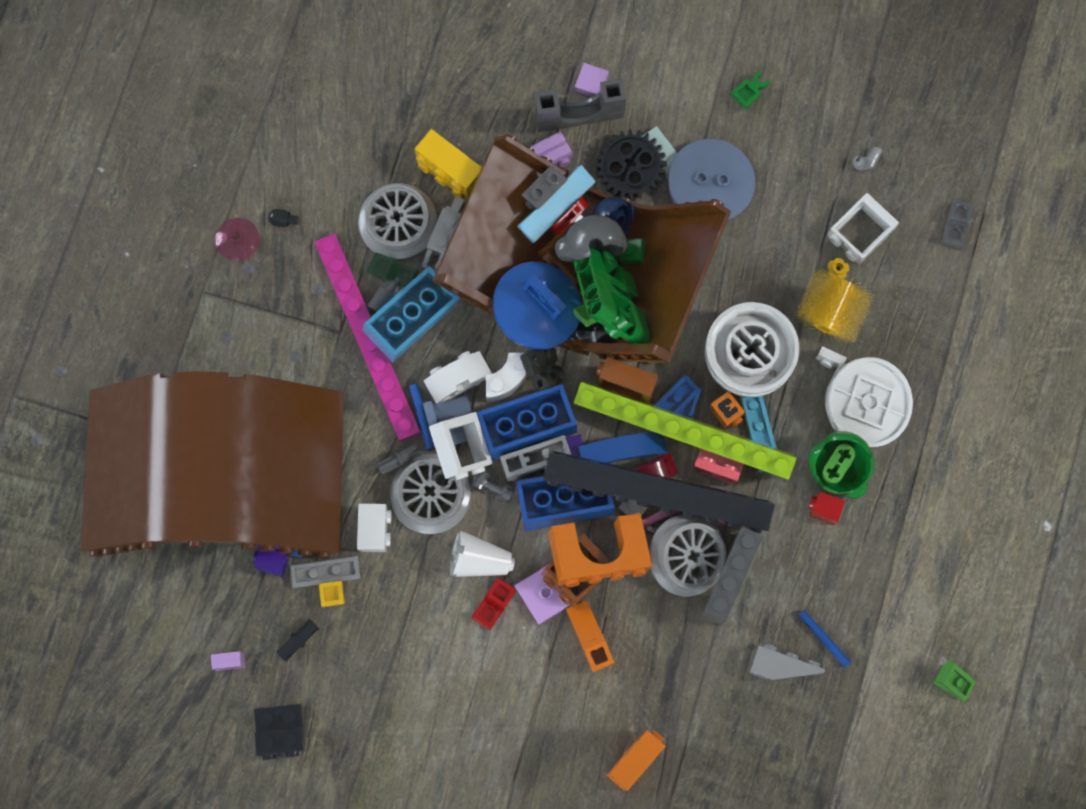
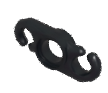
(591, 333)

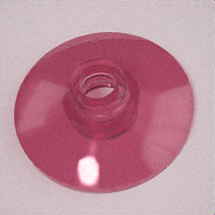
(237, 249)

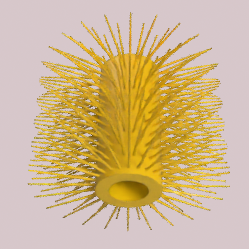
(833, 305)

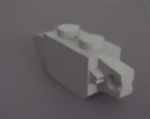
(443, 232)

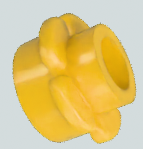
(838, 262)

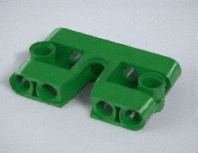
(608, 297)

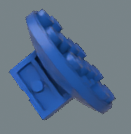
(536, 305)

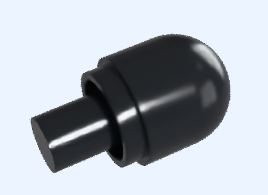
(282, 218)

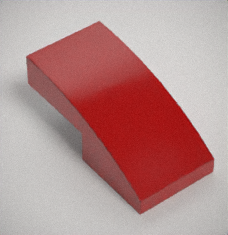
(493, 604)

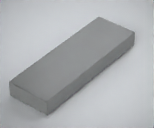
(325, 571)

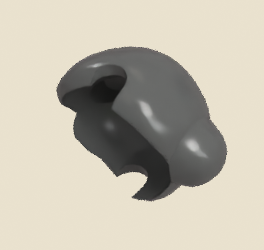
(595, 230)

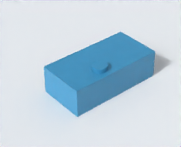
(409, 315)

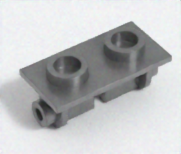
(544, 188)

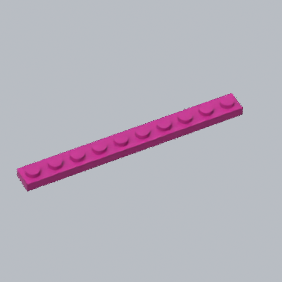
(376, 360)

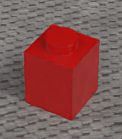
(826, 507)

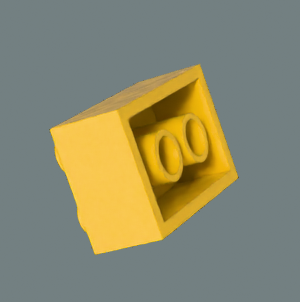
(447, 164)

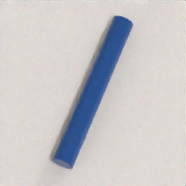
(418, 404)
(824, 638)

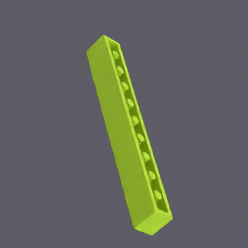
(685, 429)

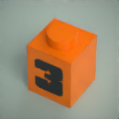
(727, 411)

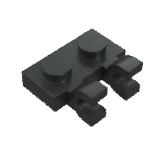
(538, 360)

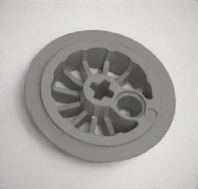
(397, 249)
(428, 525)
(663, 541)

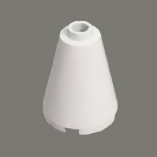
(479, 557)

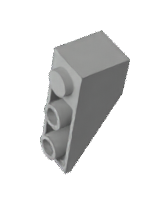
(777, 666)

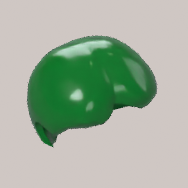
(855, 480)

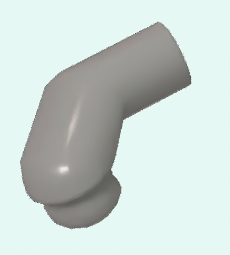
(869, 162)

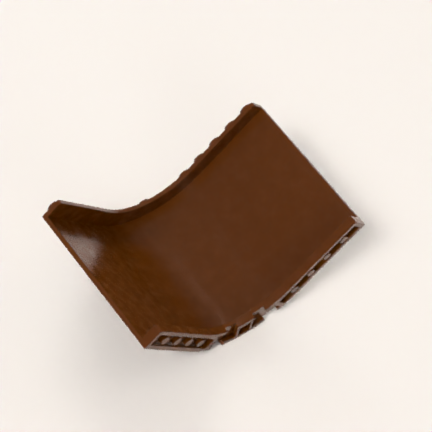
(489, 244)
(213, 464)

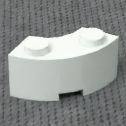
(457, 376)
(506, 380)

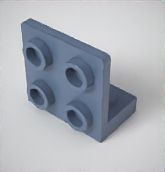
(446, 411)

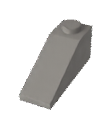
(531, 459)

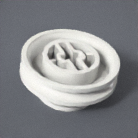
(745, 328)

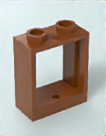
(626, 379)
(590, 552)

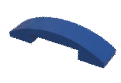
(625, 447)

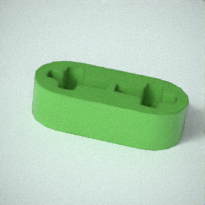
(833, 461)

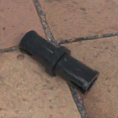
(297, 640)

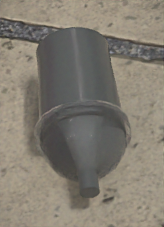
(384, 294)

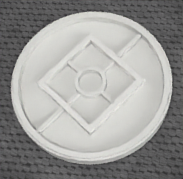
(869, 400)

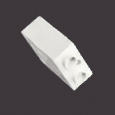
(874, 211)
(446, 449)

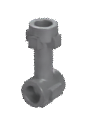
(482, 481)

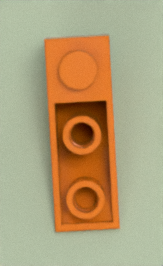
(590, 637)

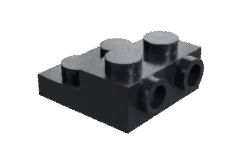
(279, 731)

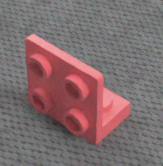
(718, 467)

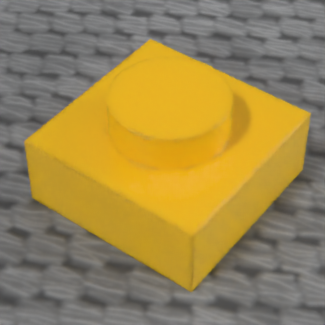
(331, 594)

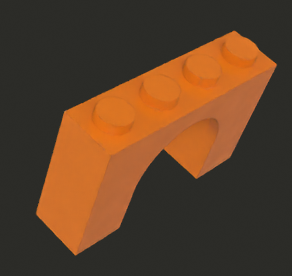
(574, 567)
(636, 759)

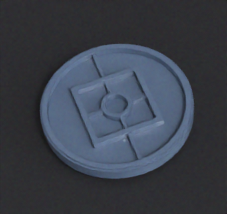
(712, 171)

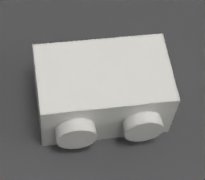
(372, 528)

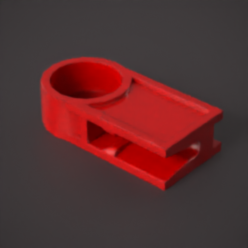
(569, 216)

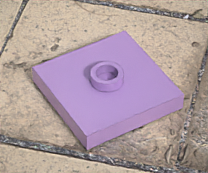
(540, 598)

